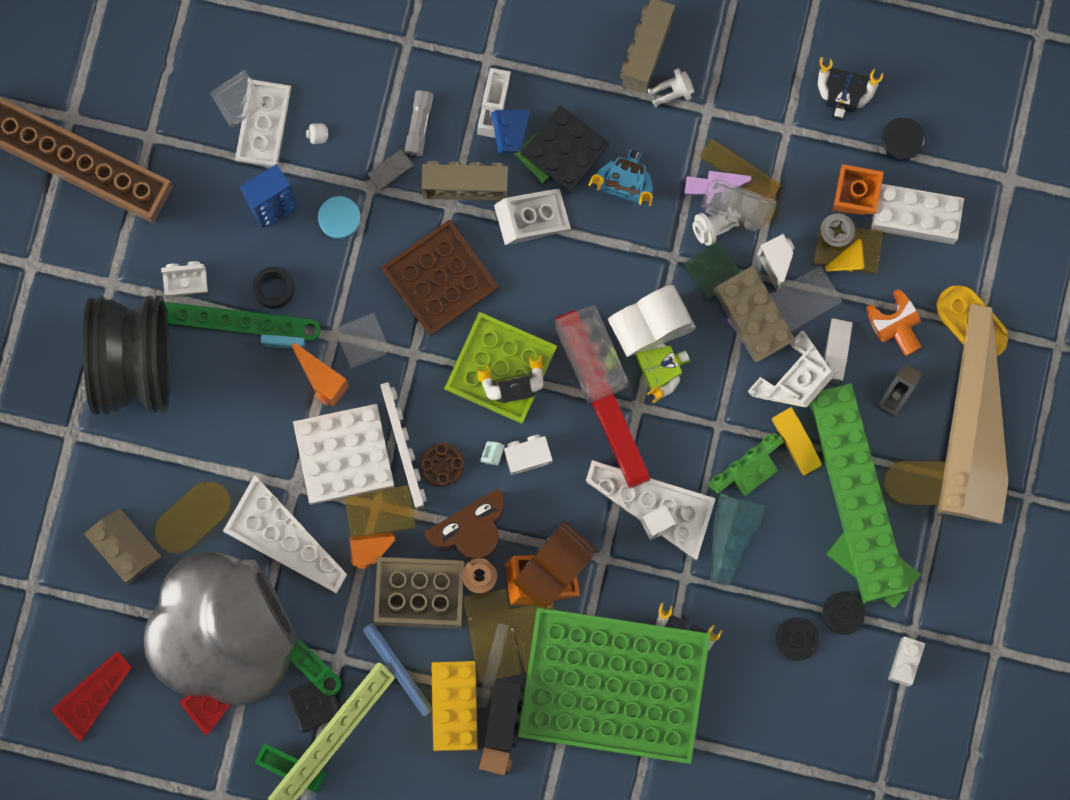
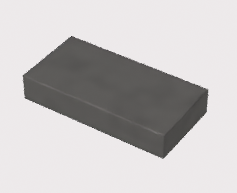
(390, 170)

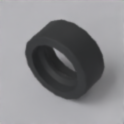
(273, 271)

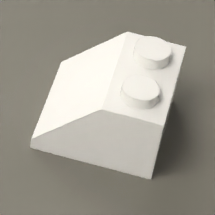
(776, 258)

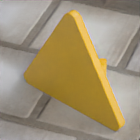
(849, 260)

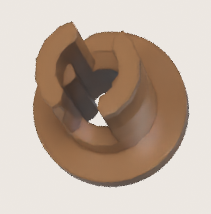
(469, 576)

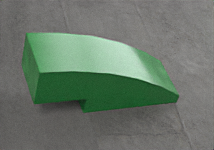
(282, 764)

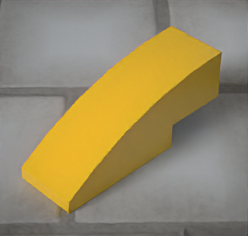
(797, 441)

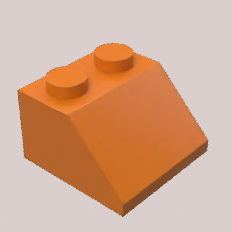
(857, 190)

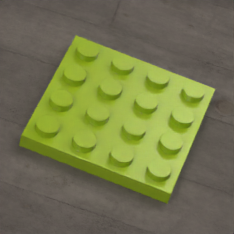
(507, 355)

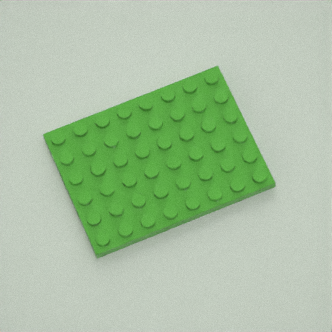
(614, 685)

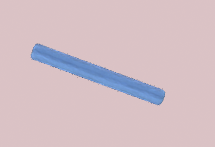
(398, 669)

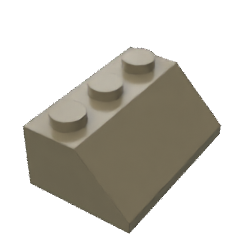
(123, 546)

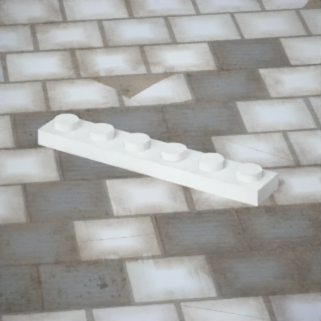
(406, 454)

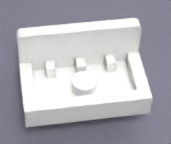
(184, 279)

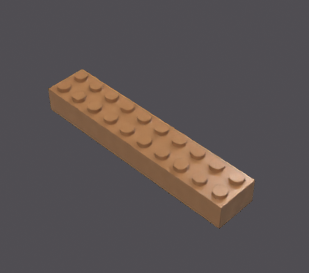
(82, 162)

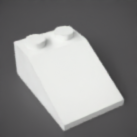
(531, 216)

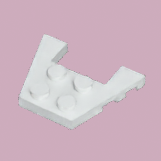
(802, 381)

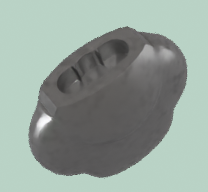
(219, 630)

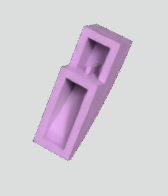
(698, 186)

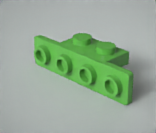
(750, 469)

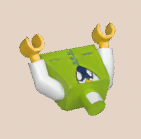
(661, 369)

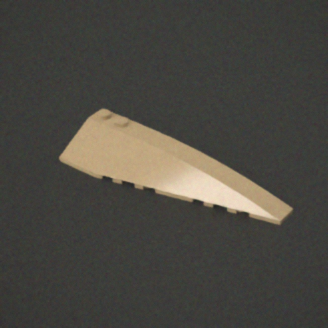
(976, 453)

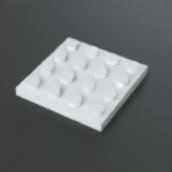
(343, 454)

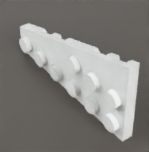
(690, 508)
(272, 530)

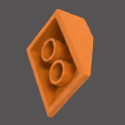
(325, 381)
(517, 596)

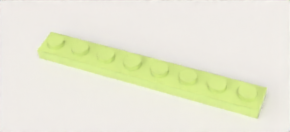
(334, 734)

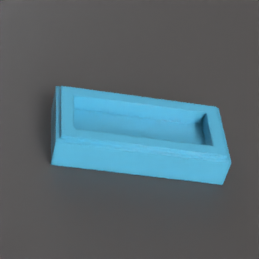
(281, 341)

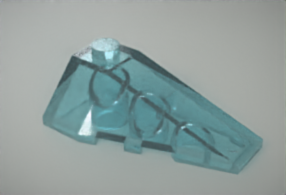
(733, 527)

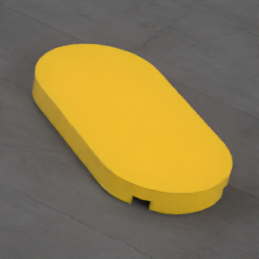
(954, 309)

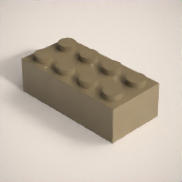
(647, 46)
(464, 181)
(753, 314)

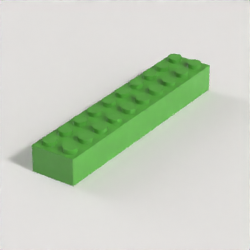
(858, 494)

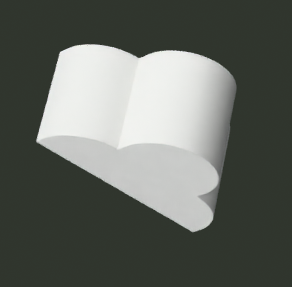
(652, 321)

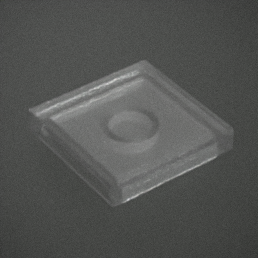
(238, 98)
(362, 340)

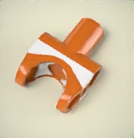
(898, 324)

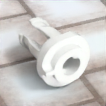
(680, 84)
(709, 227)

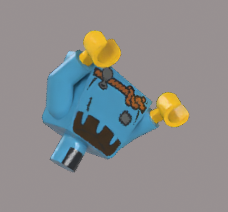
(625, 179)

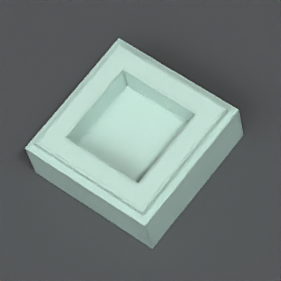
(492, 453)

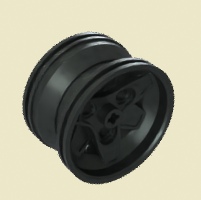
(126, 355)

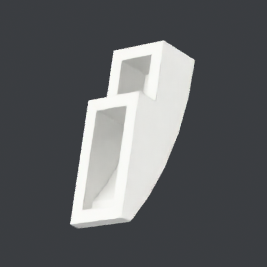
(493, 100)

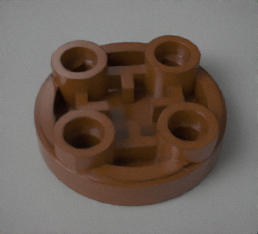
(442, 465)

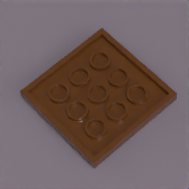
(439, 278)

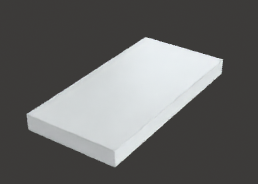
(263, 131)

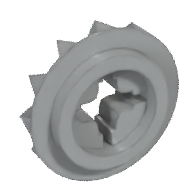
(847, 228)

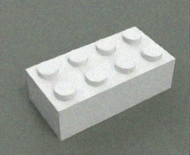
(918, 214)

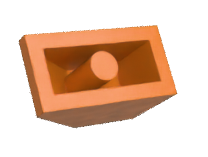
(368, 547)

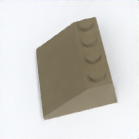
(419, 593)

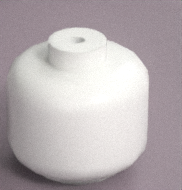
(317, 133)

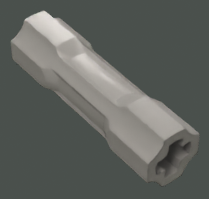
(417, 131)

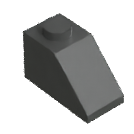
(900, 389)

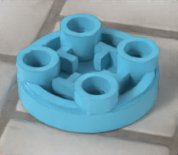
(339, 217)

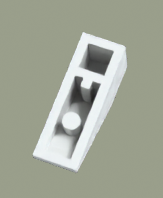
(837, 348)

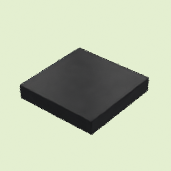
(312, 706)

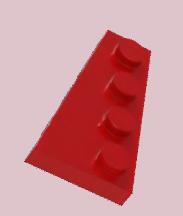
(88, 699)
(204, 711)

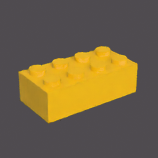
(454, 706)

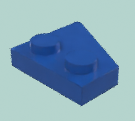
(509, 129)

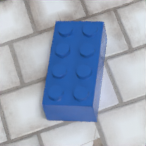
(269, 196)

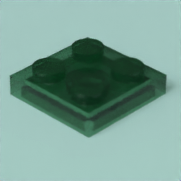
(711, 268)

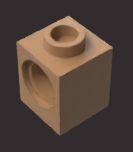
(495, 761)

